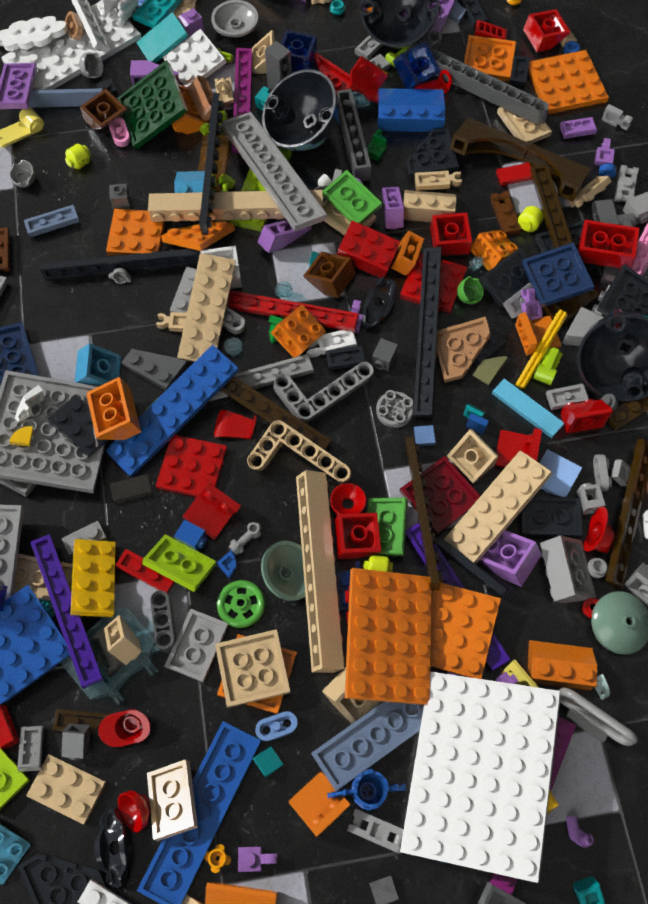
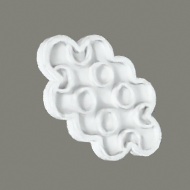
(32, 33)

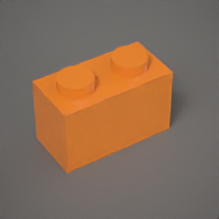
(407, 253)

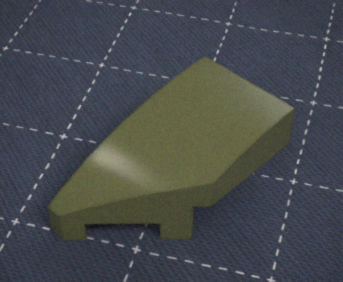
(489, 368)

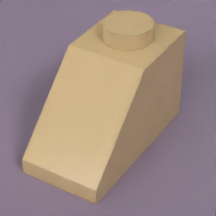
(122, 640)

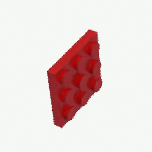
(451, 277)
(190, 465)

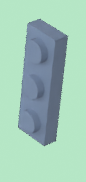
(51, 221)

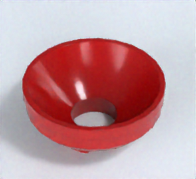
(348, 492)
(134, 810)

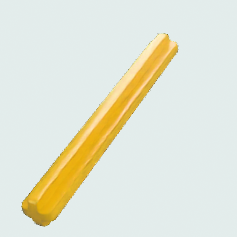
(541, 349)

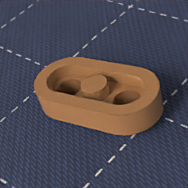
(74, 26)

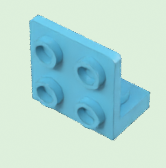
(11, 851)

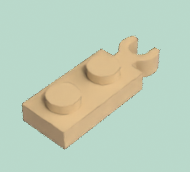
(436, 180)
(590, 190)
(174, 322)

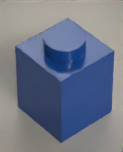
(191, 535)

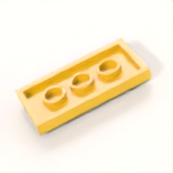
(93, 578)

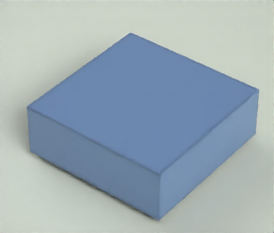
(424, 435)

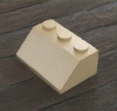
(422, 205)
(350, 708)

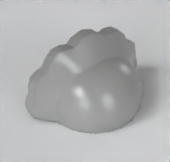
(120, 276)

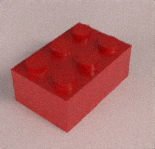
(608, 244)
(368, 249)

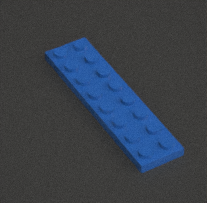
(174, 409)
(214, 790)

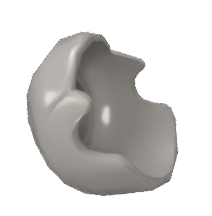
(91, 70)
(22, 174)

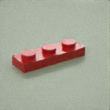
(132, 565)

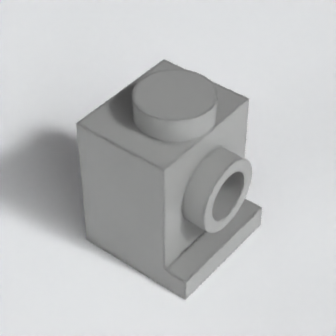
(592, 492)

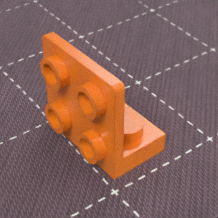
(493, 247)
(298, 331)
(533, 331)
(315, 807)

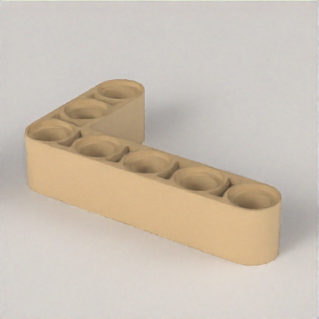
(301, 448)

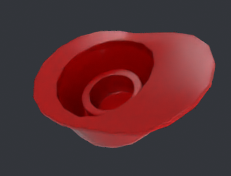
(600, 533)
(124, 728)

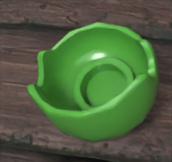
(470, 290)

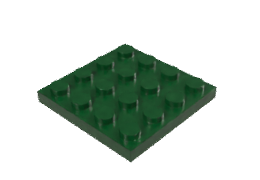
(152, 104)

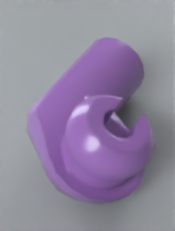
(576, 834)

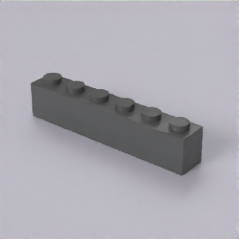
(353, 136)

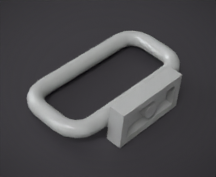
(595, 720)

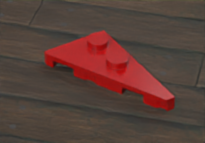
(338, 77)

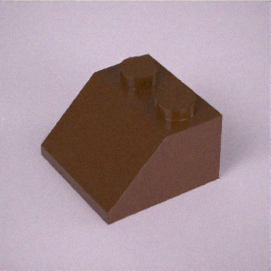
(102, 109)
(330, 273)

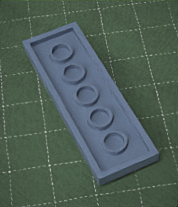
(367, 741)

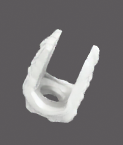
(125, 8)

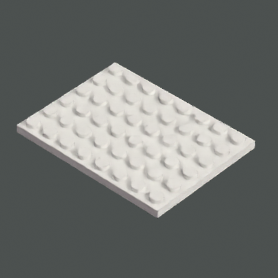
(483, 775)

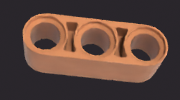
(201, 96)

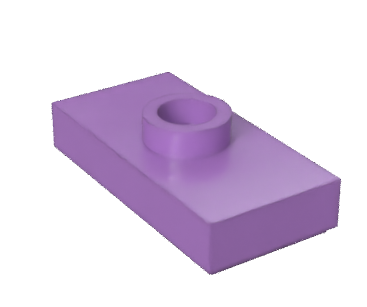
(578, 127)

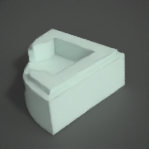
(602, 687)

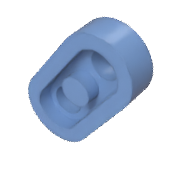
(275, 723)

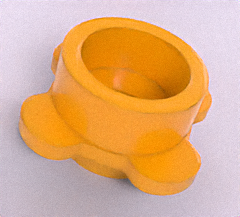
(211, 858)

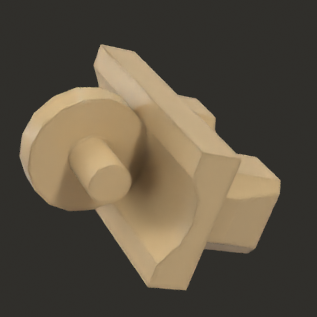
(224, 87)

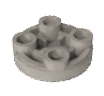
(394, 409)

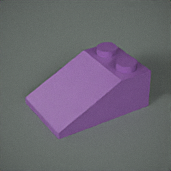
(511, 557)

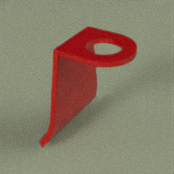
(438, 84)
(234, 425)

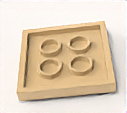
(252, 668)

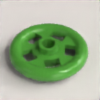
(224, 608)

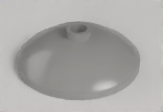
(234, 18)

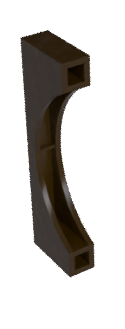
(480, 138)

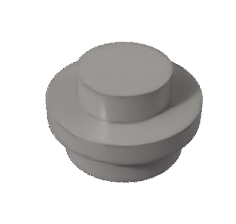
(597, 568)

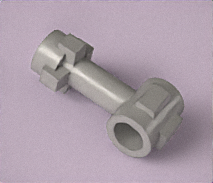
(253, 532)

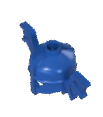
(376, 784)

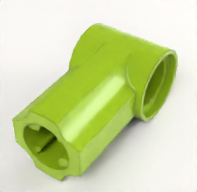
(547, 369)

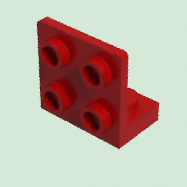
(367, 79)
(511, 443)
(211, 510)

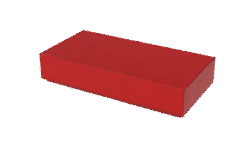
(514, 174)

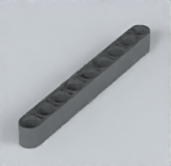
(492, 89)

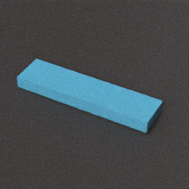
(528, 408)

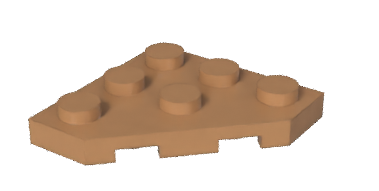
(460, 346)

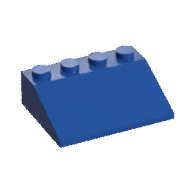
(411, 110)

